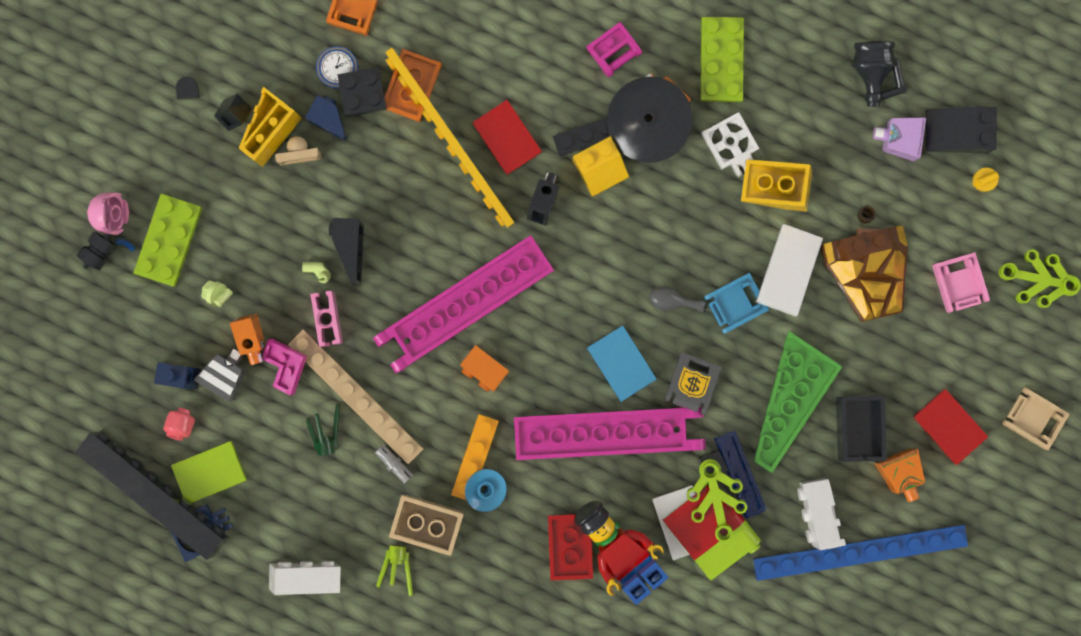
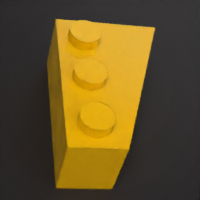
(268, 128)

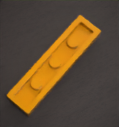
(475, 453)

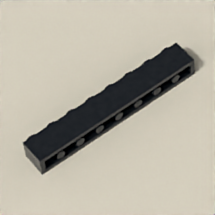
(152, 494)

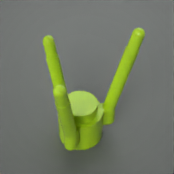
(396, 555)

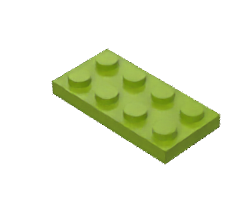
(721, 59)
(167, 240)

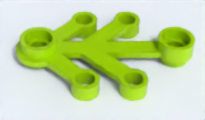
(1042, 279)
(716, 495)

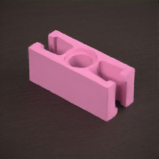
(318, 314)

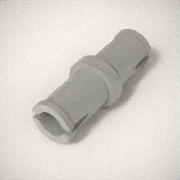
(394, 464)

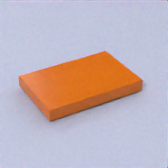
(425, 74)

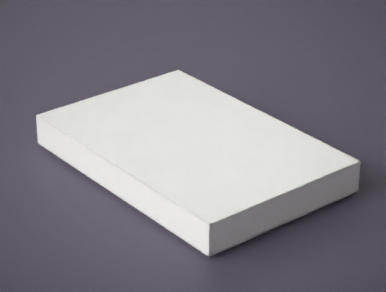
(664, 506)

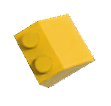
(600, 166)

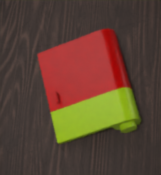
(700, 537)

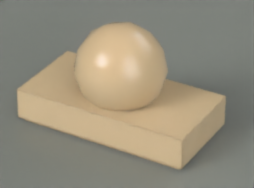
(297, 152)

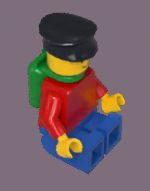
(622, 553)

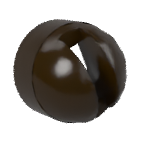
(868, 212)

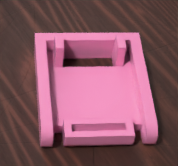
(961, 286)

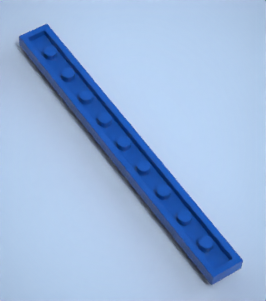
(860, 552)

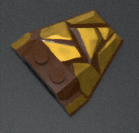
(870, 271)

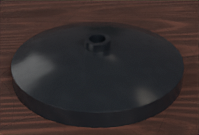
(655, 139)

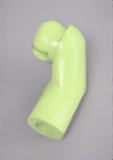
(319, 269)

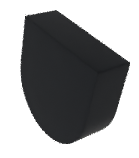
(187, 88)

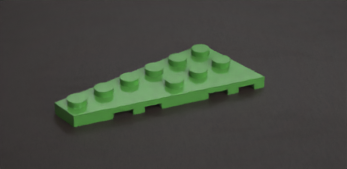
(797, 389)

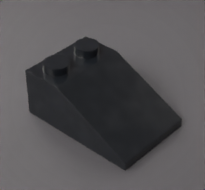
(961, 130)
(349, 239)

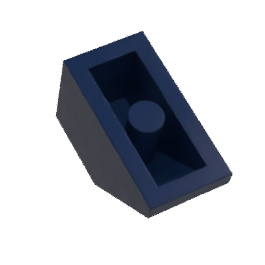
(326, 116)

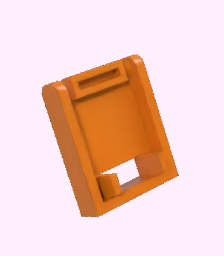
(356, 9)

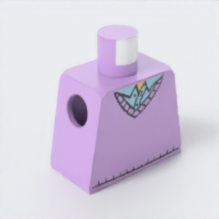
(902, 137)

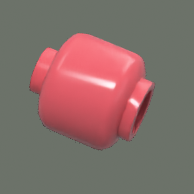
(179, 424)

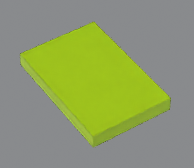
(209, 472)

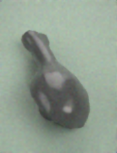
(667, 299)

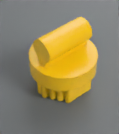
(985, 179)

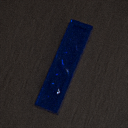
(738, 468)

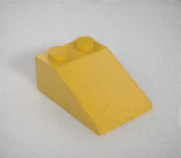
(777, 184)

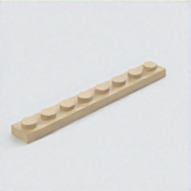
(356, 397)

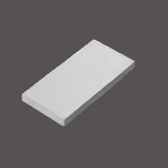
(789, 270)

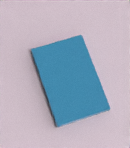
(621, 363)

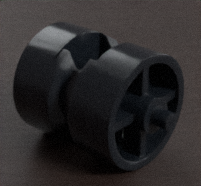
(94, 254)

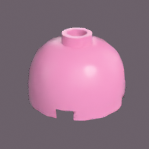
(108, 213)

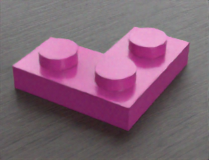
(289, 363)

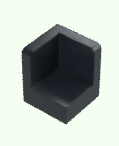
(232, 112)

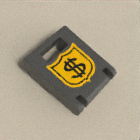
(691, 385)

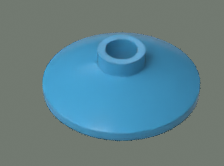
(493, 495)

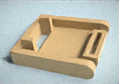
(1030, 417)

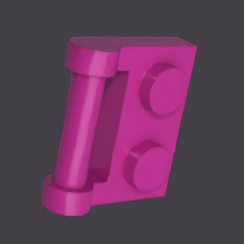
(609, 44)

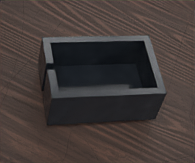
(861, 428)

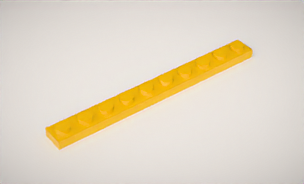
(443, 132)

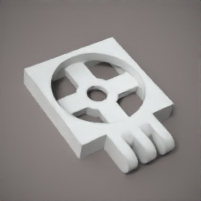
(739, 157)

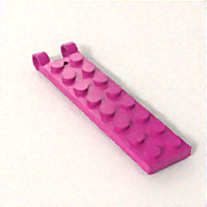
(466, 302)
(604, 433)

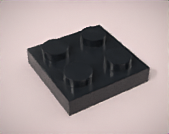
(362, 92)

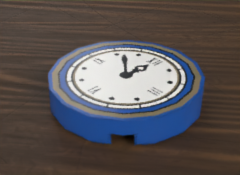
(333, 62)

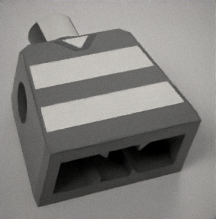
(223, 375)

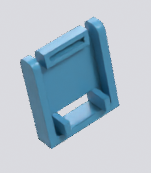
(732, 304)

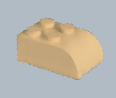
(426, 524)

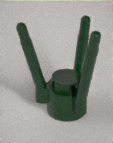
(323, 444)

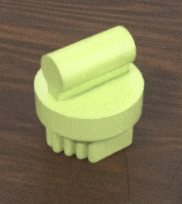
(215, 293)

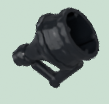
(873, 63)

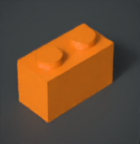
(484, 368)

